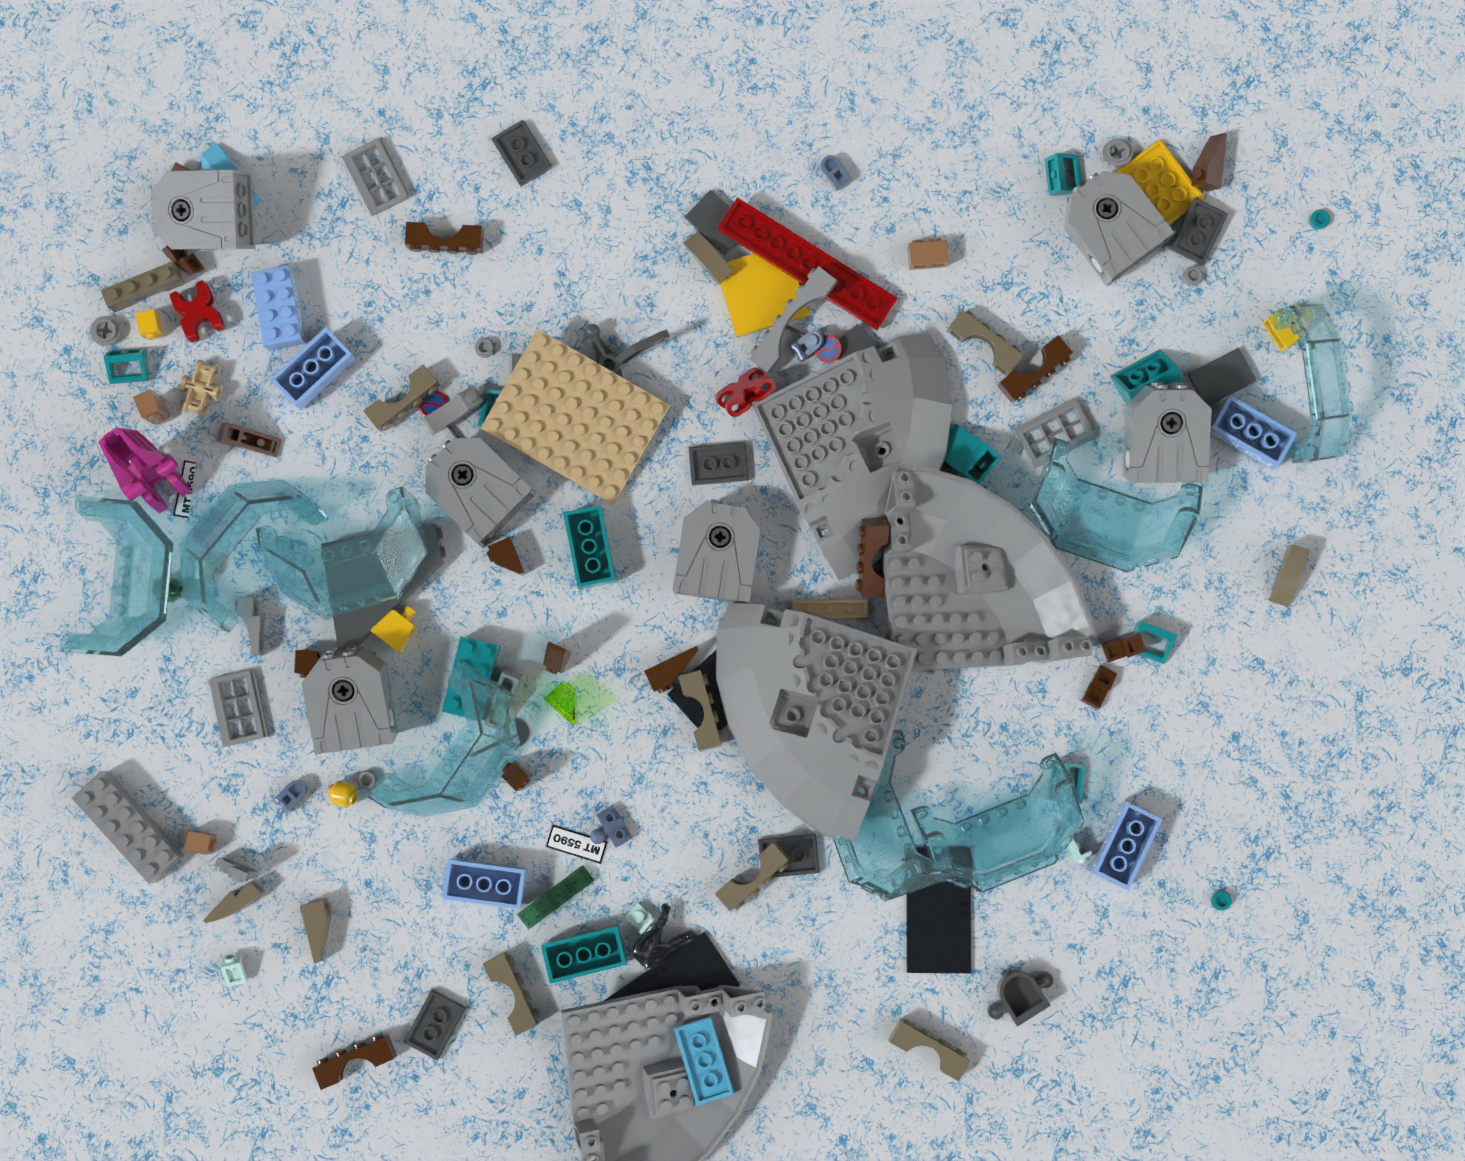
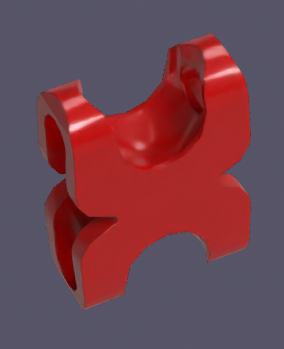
(197, 311)
(745, 392)

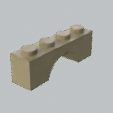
(126, 292)
(967, 327)
(384, 414)
(694, 686)
(771, 860)
(502, 970)
(907, 1037)

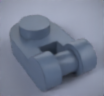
(830, 166)
(813, 341)
(296, 791)

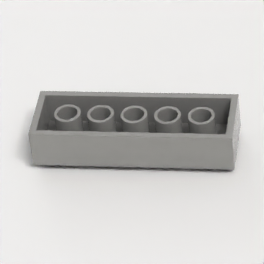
(128, 827)

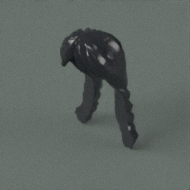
(650, 950)

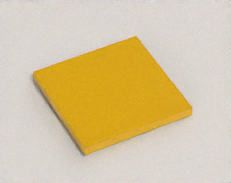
(1162, 181)
(757, 294)

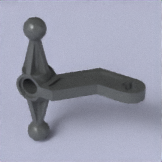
(604, 354)

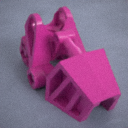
(146, 468)

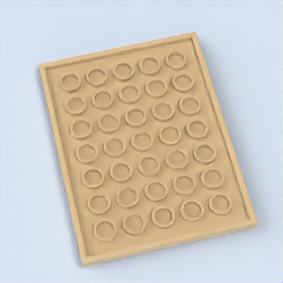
(575, 416)

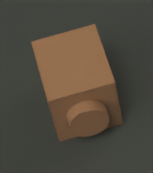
(200, 842)

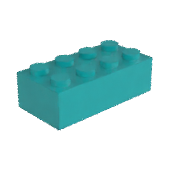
(589, 547)
(480, 656)
(584, 954)

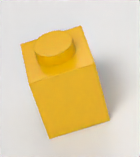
(149, 324)

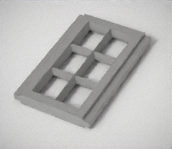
(361, 184)
(1047, 417)
(256, 704)

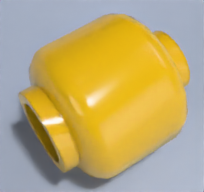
(343, 793)

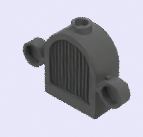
(1020, 995)

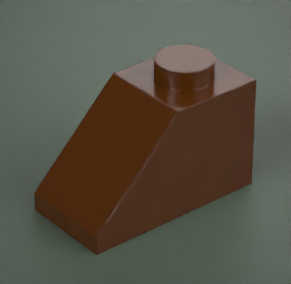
(505, 556)
(516, 775)

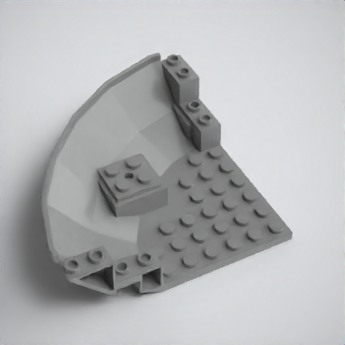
(838, 420)
(955, 608)
(844, 701)
(629, 1061)

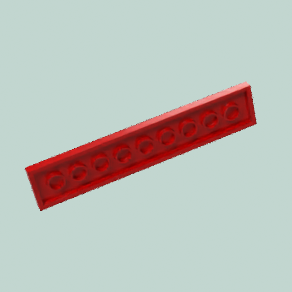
(798, 257)

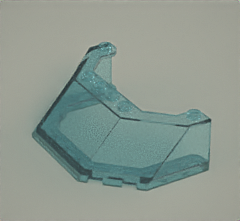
(1325, 381)
(1108, 523)
(221, 532)
(355, 571)
(139, 578)
(472, 758)
(1009, 837)
(884, 852)

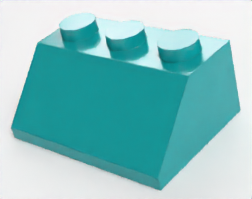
(1152, 368)

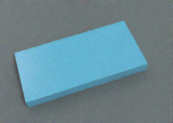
(704, 1061)

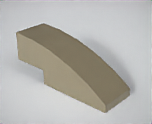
(708, 258)
(1289, 575)
(235, 902)

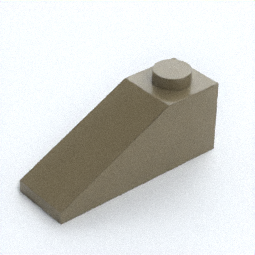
(317, 923)

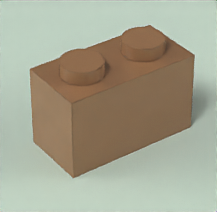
(927, 254)
(152, 407)

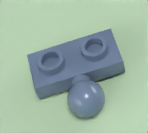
(612, 826)

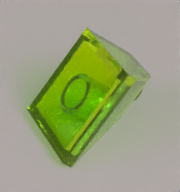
(564, 701)

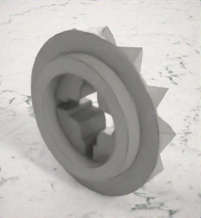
(1121, 146)
(101, 324)

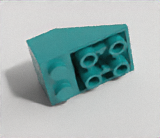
(969, 455)

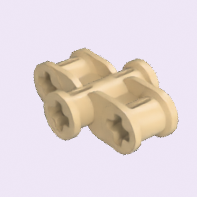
(199, 393)

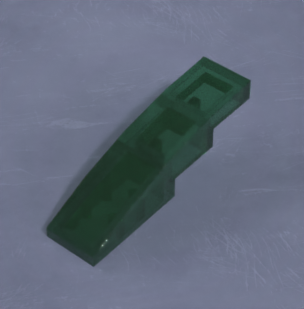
(555, 897)

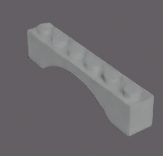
(817, 287)

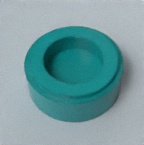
(1319, 219)
(1221, 900)

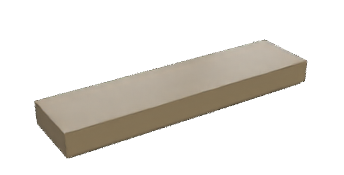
(833, 608)

